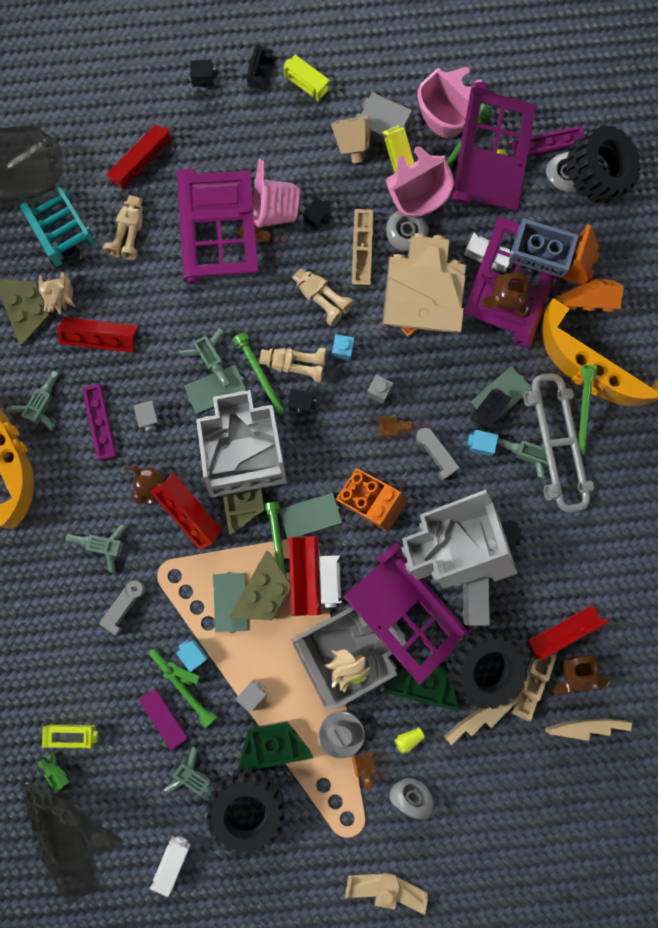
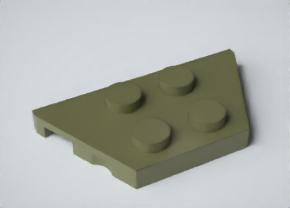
(24, 307)
(242, 508)
(263, 592)

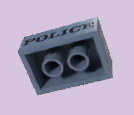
(543, 248)

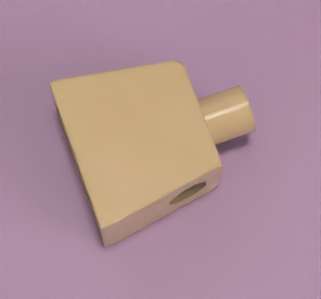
(353, 136)

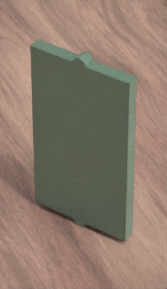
(510, 383)
(203, 390)
(310, 516)
(226, 594)

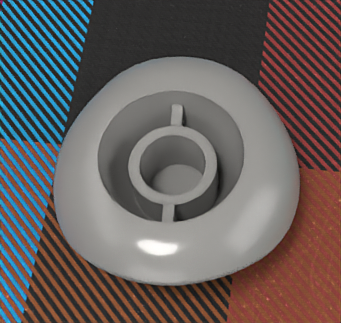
(558, 174)
(402, 227)
(341, 734)
(412, 798)

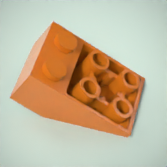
(594, 294)
(372, 499)

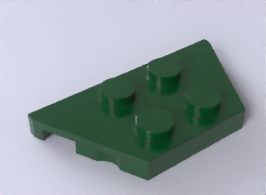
(433, 690)
(272, 746)

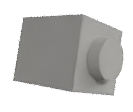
(379, 389)
(147, 416)
(251, 695)

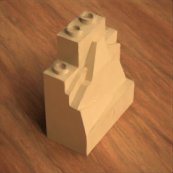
(424, 287)

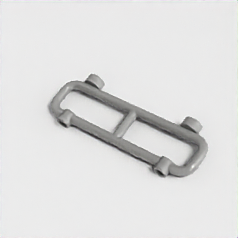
(554, 491)

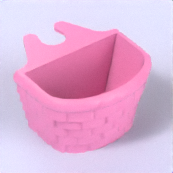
(445, 101)
(422, 185)
(273, 200)

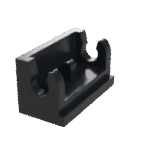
(260, 68)
(490, 408)

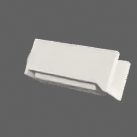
(476, 251)
(329, 580)
(170, 865)

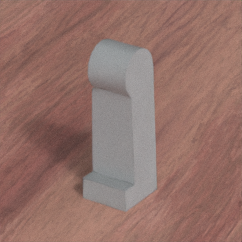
(441, 457)
(120, 607)

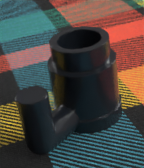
(71, 256)

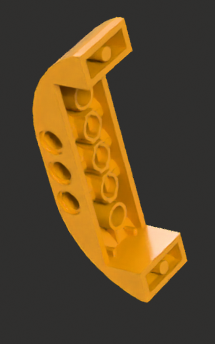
(570, 354)
(16, 473)

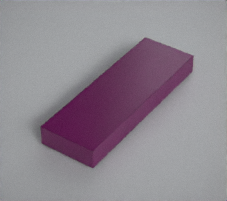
(163, 718)

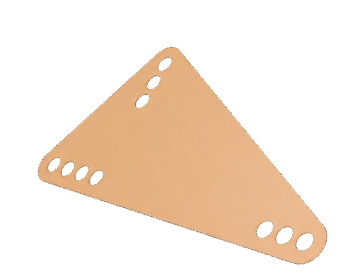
(269, 656)

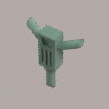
(207, 352)
(38, 404)
(529, 452)
(108, 546)
(190, 777)

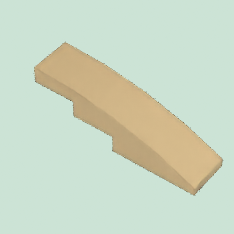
(362, 247)
(538, 674)
(477, 719)
(582, 728)

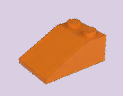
(583, 257)

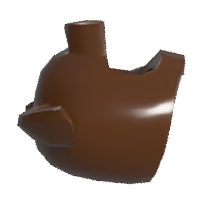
(508, 294)
(144, 482)
(581, 674)

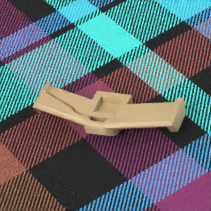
(387, 891)

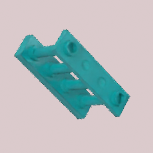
(40, 226)

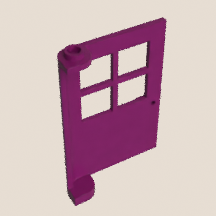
(486, 174)
(215, 199)
(522, 326)
(388, 595)

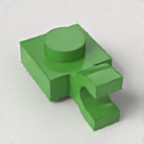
(186, 676)
(54, 775)

